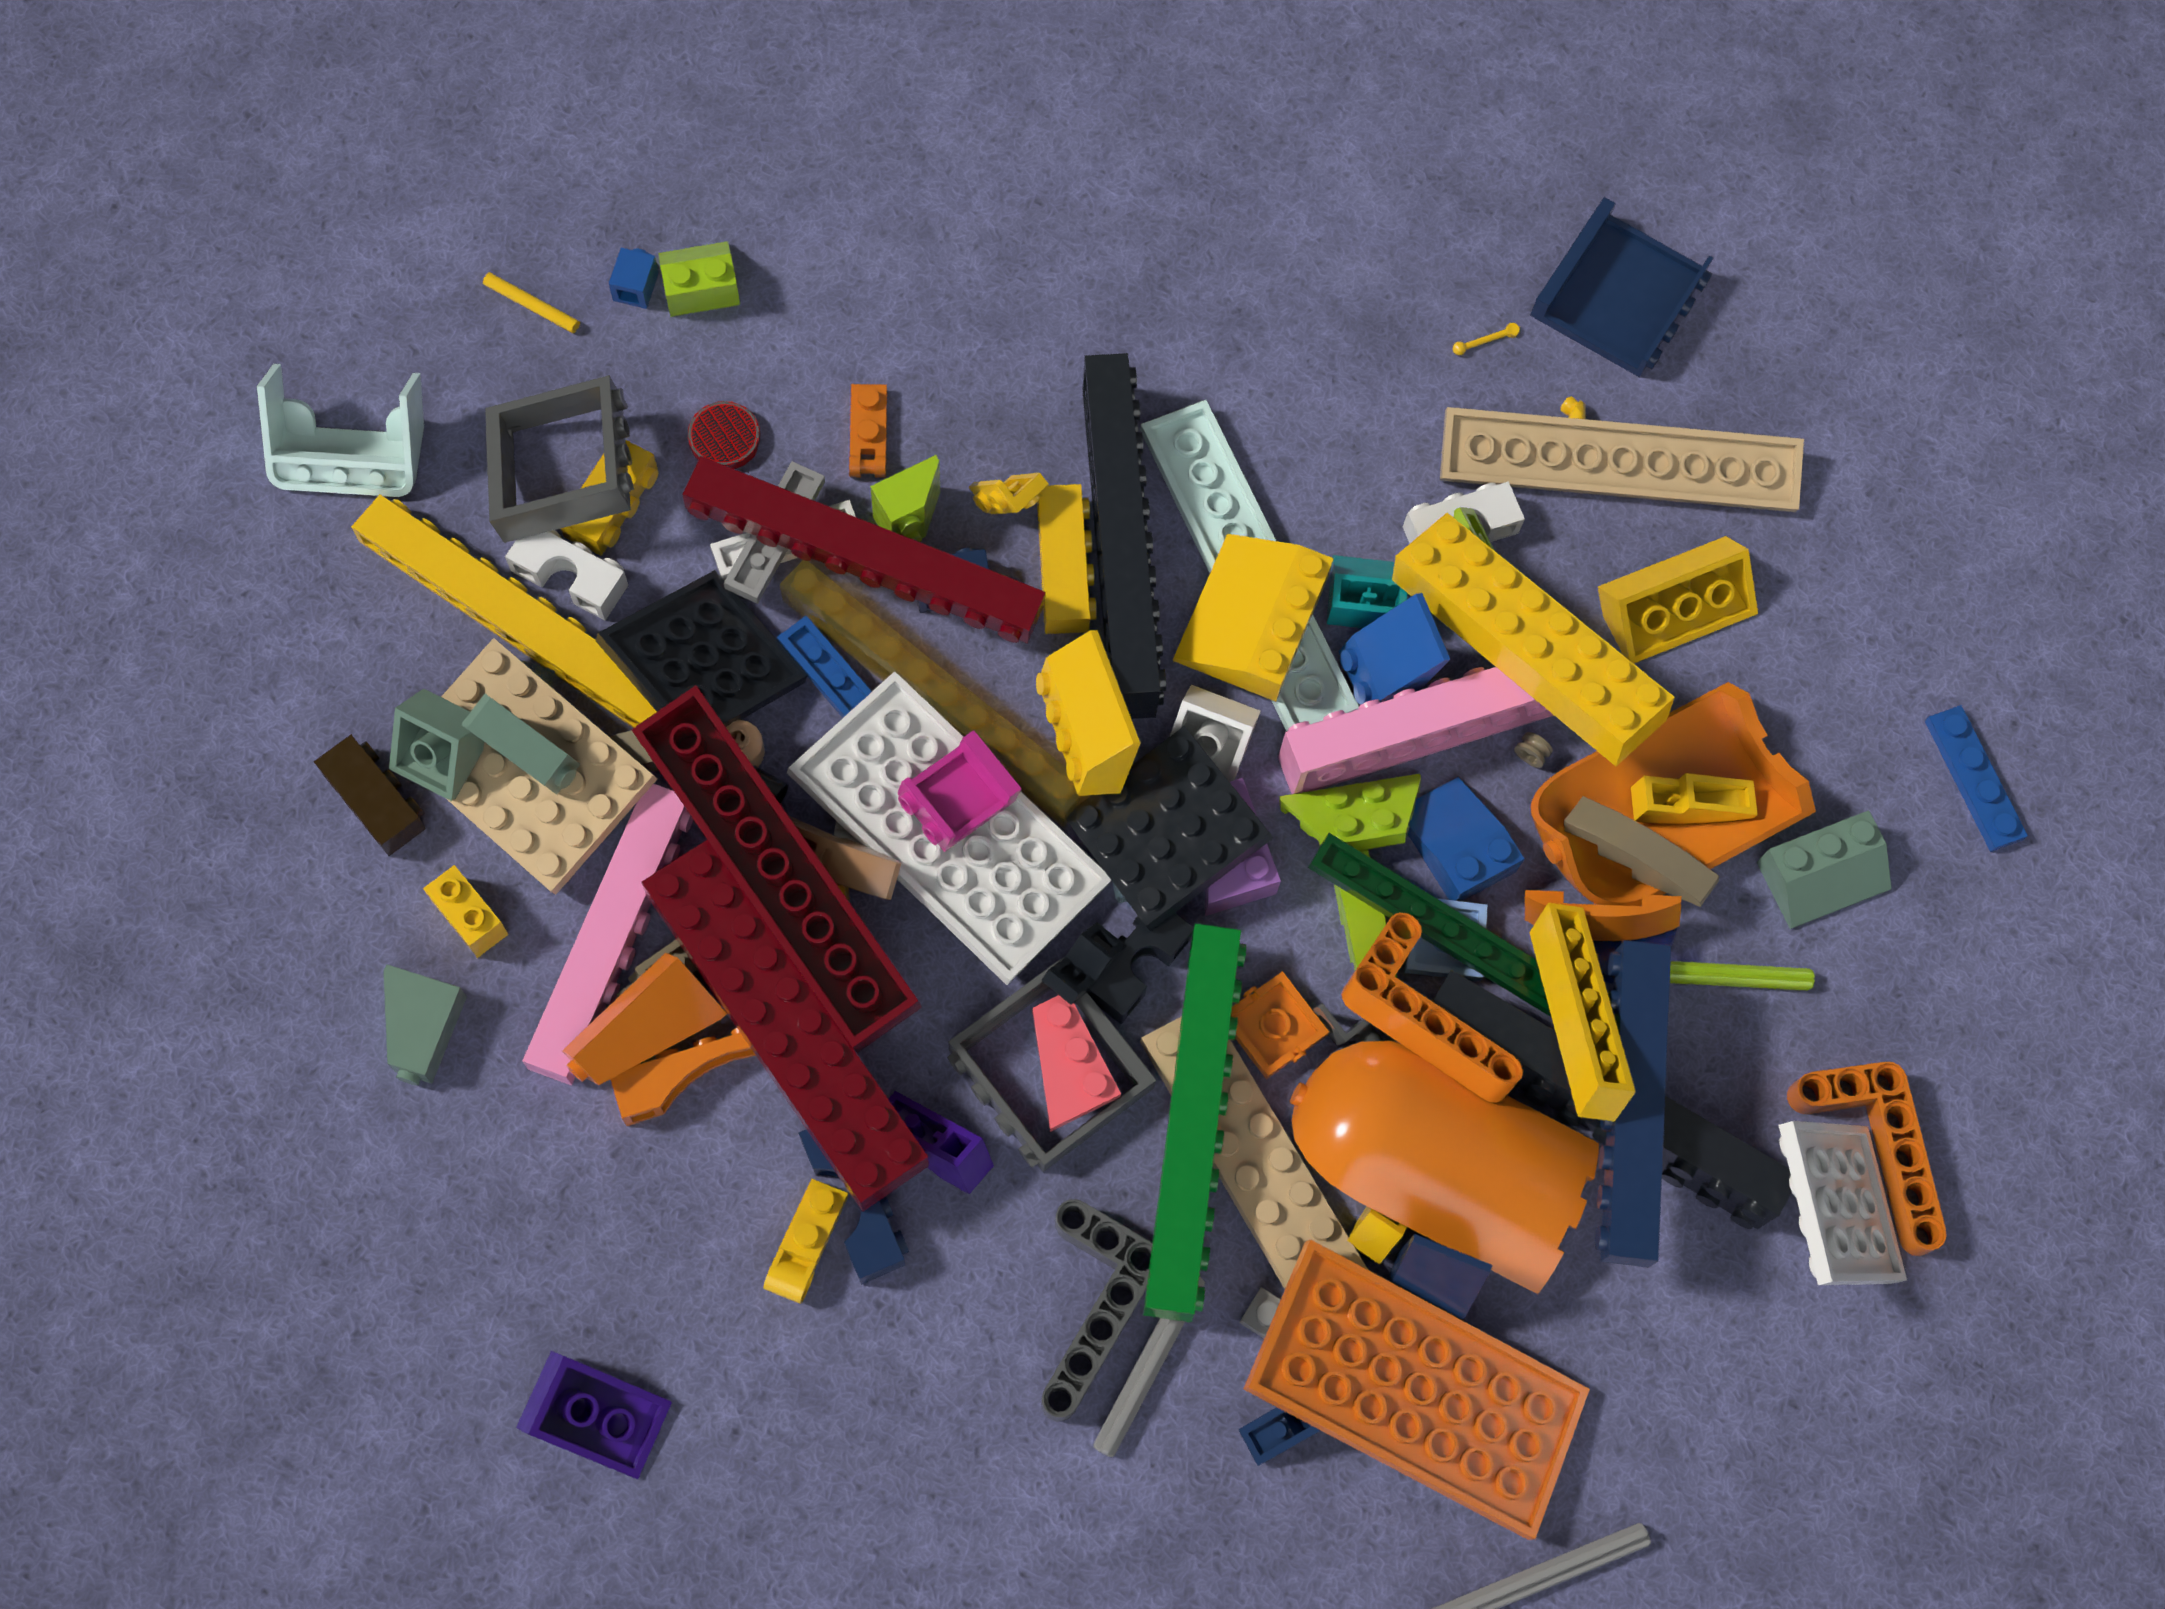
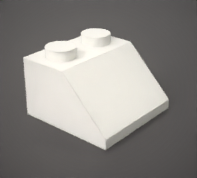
(1218, 726)

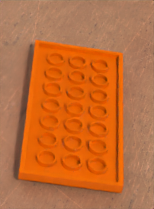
(1418, 1389)

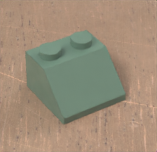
(432, 744)

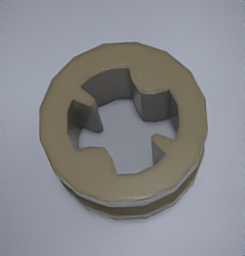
(1533, 749)

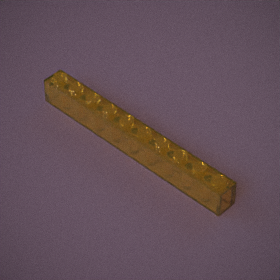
(886, 651)

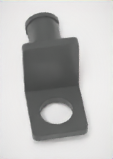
(1359, 1032)

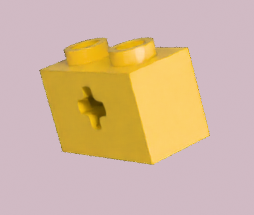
(465, 911)

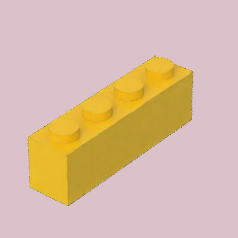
(1063, 559)

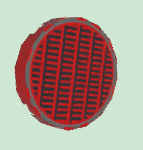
(724, 434)

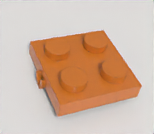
(1276, 1025)

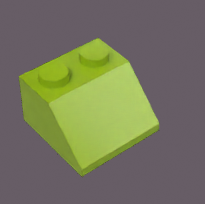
(699, 278)
(908, 499)

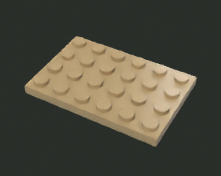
(527, 820)

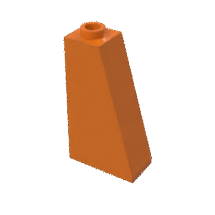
(643, 1021)

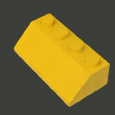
(1679, 599)
(1088, 716)

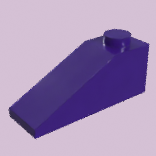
(951, 1149)

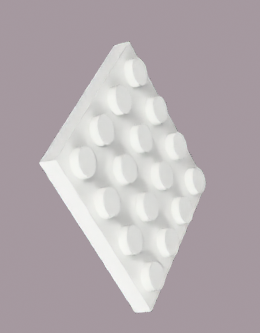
(1841, 1204)

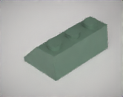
(1827, 869)

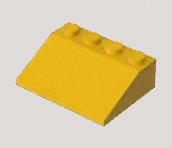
(1254, 613)

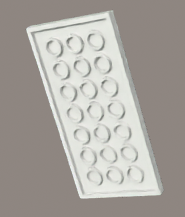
(996, 889)

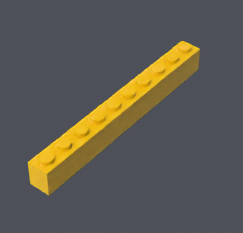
(499, 605)

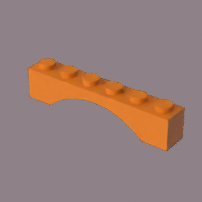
(654, 1085)

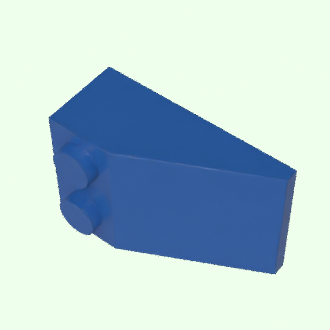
(1394, 652)
(1462, 841)

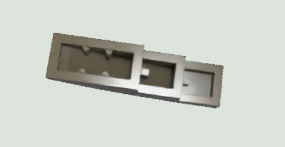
(1648, 854)

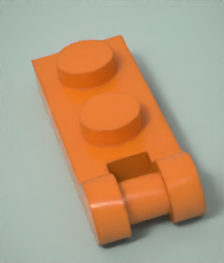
(868, 429)

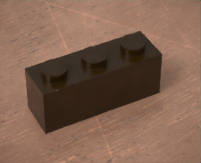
(371, 794)

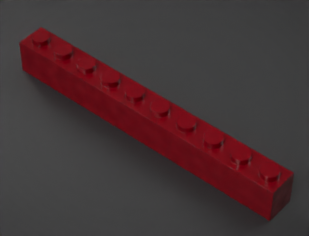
(863, 550)

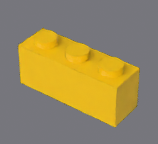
(605, 531)

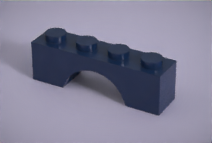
(873, 1244)

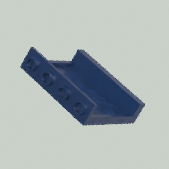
(1620, 291)

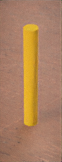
(531, 302)

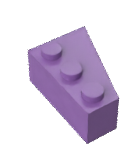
(1249, 880)

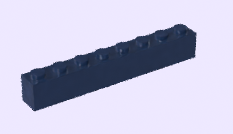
(1636, 1137)

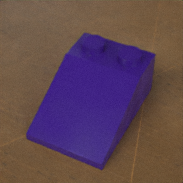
(594, 1415)

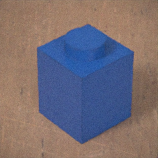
(633, 277)

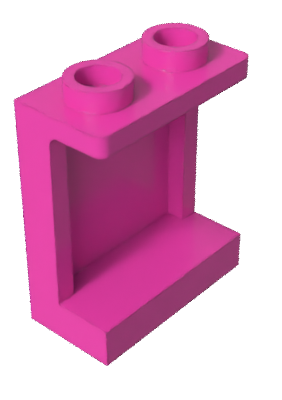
(958, 792)

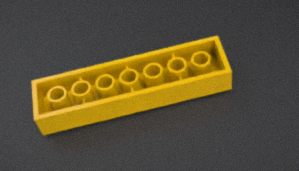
(1533, 639)

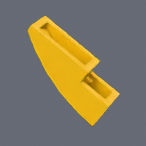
(1693, 799)

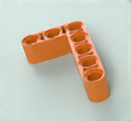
(1422, 1024)
(1887, 1141)

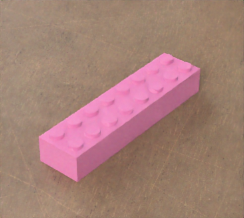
(1404, 728)

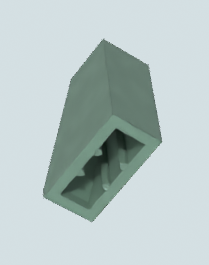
(521, 744)
(418, 1022)

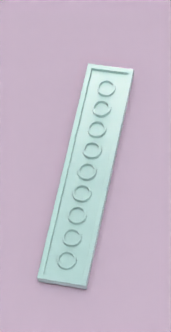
(1219, 502)

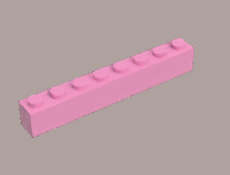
(608, 930)

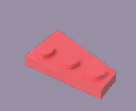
(1071, 1064)

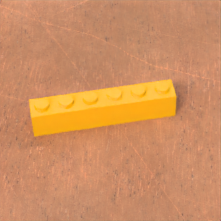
(1581, 1013)

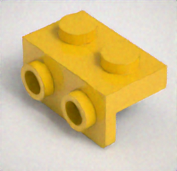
(1008, 496)

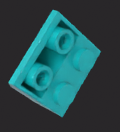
(1361, 591)

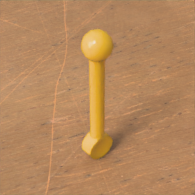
(1511, 331)

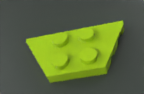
(1358, 814)

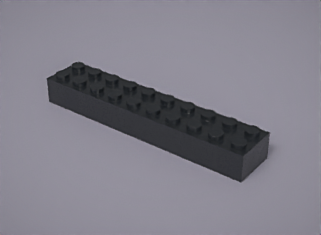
(1121, 532)
(1694, 1150)

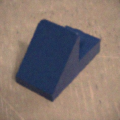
(1274, 1434)

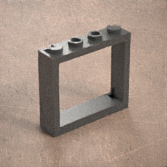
(568, 508)
(1007, 1120)

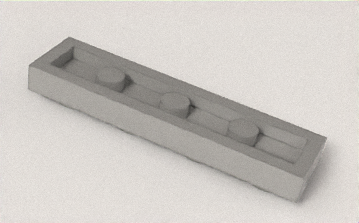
(758, 561)

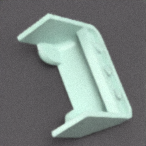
(339, 459)

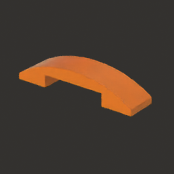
(1615, 922)

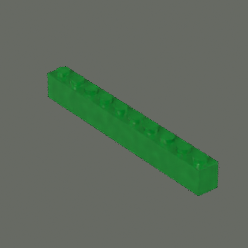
(1193, 1124)

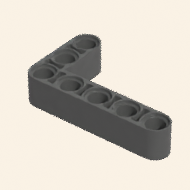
(1104, 1308)

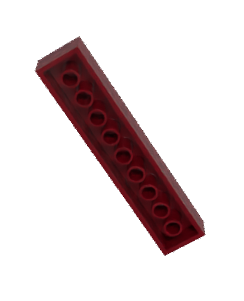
(777, 869)
(786, 1025)

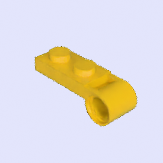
(805, 1241)

